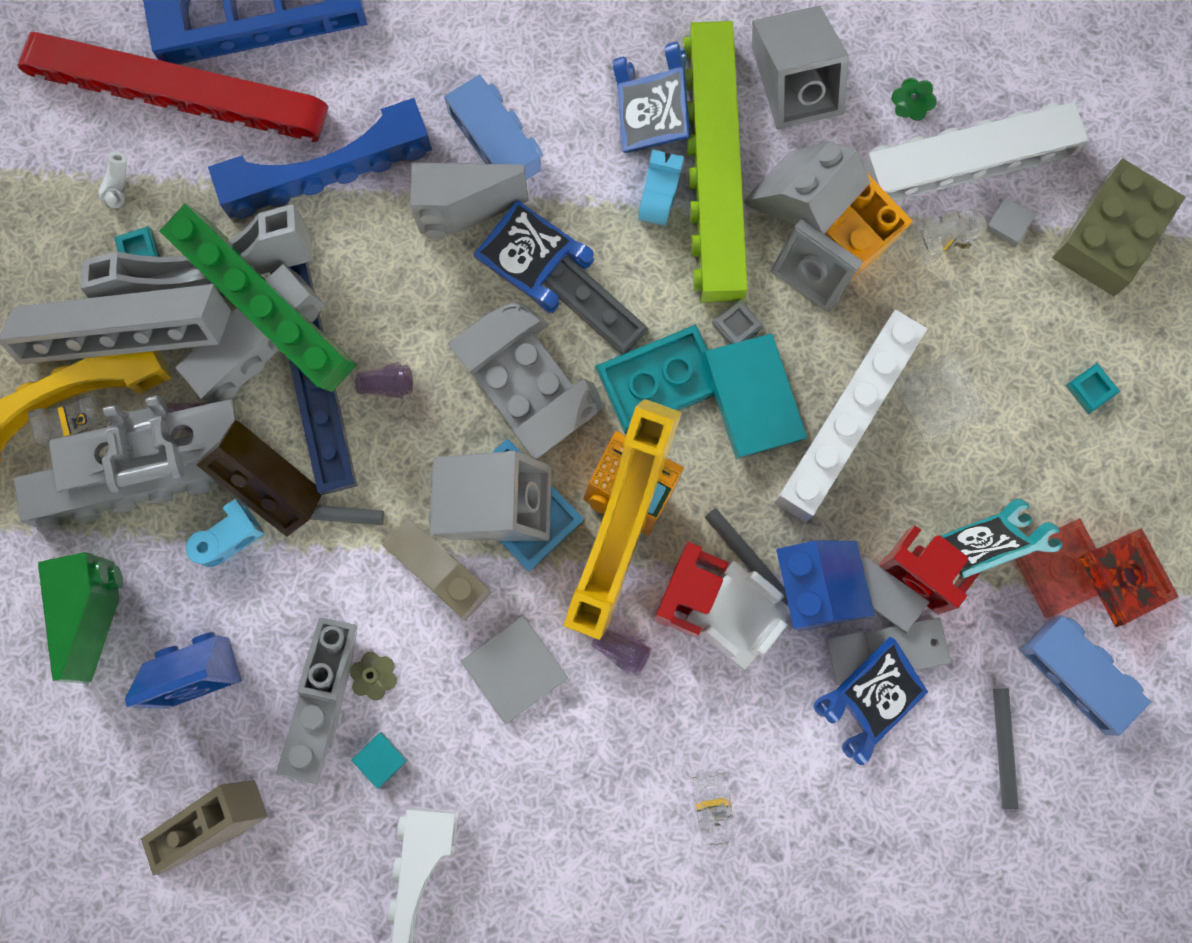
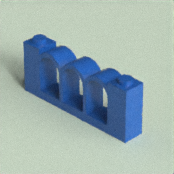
(177, 43)

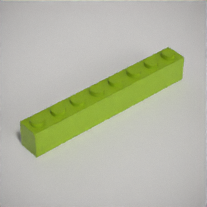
(716, 163)

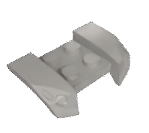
(525, 378)

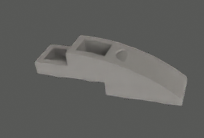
(319, 701)

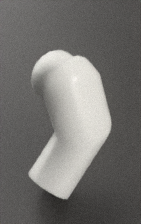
(114, 180)

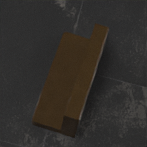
(261, 479)

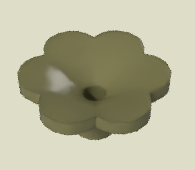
(383, 678)

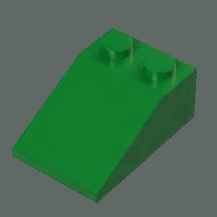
(78, 612)

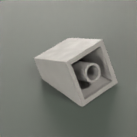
(801, 66)
(490, 497)

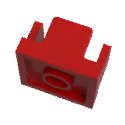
(930, 570)
(691, 589)

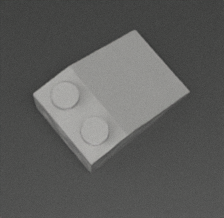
(811, 185)
(461, 195)

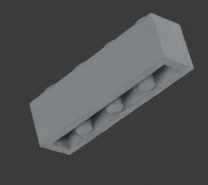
(222, 369)

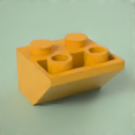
(869, 225)

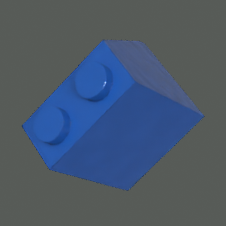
(824, 583)

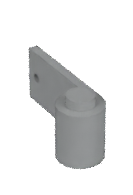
(918, 645)

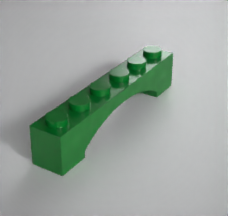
(257, 299)

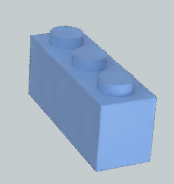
(490, 128)
(1086, 675)

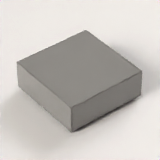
(1010, 221)
(737, 323)

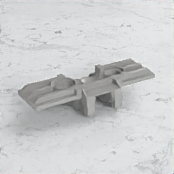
(137, 437)

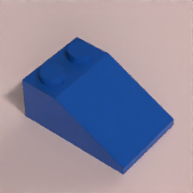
(184, 673)

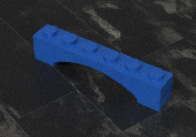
(250, 186)

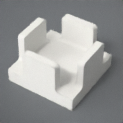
(743, 617)

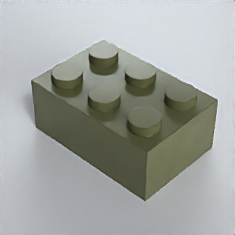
(1119, 227)

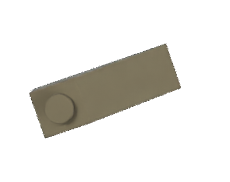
(437, 569)
(204, 825)

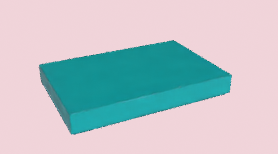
(661, 372)
(754, 396)

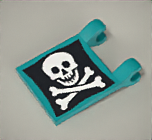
(999, 539)

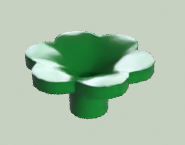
(914, 105)

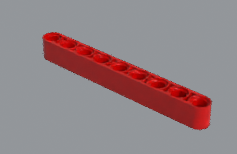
(173, 85)

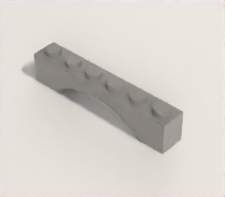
(267, 243)

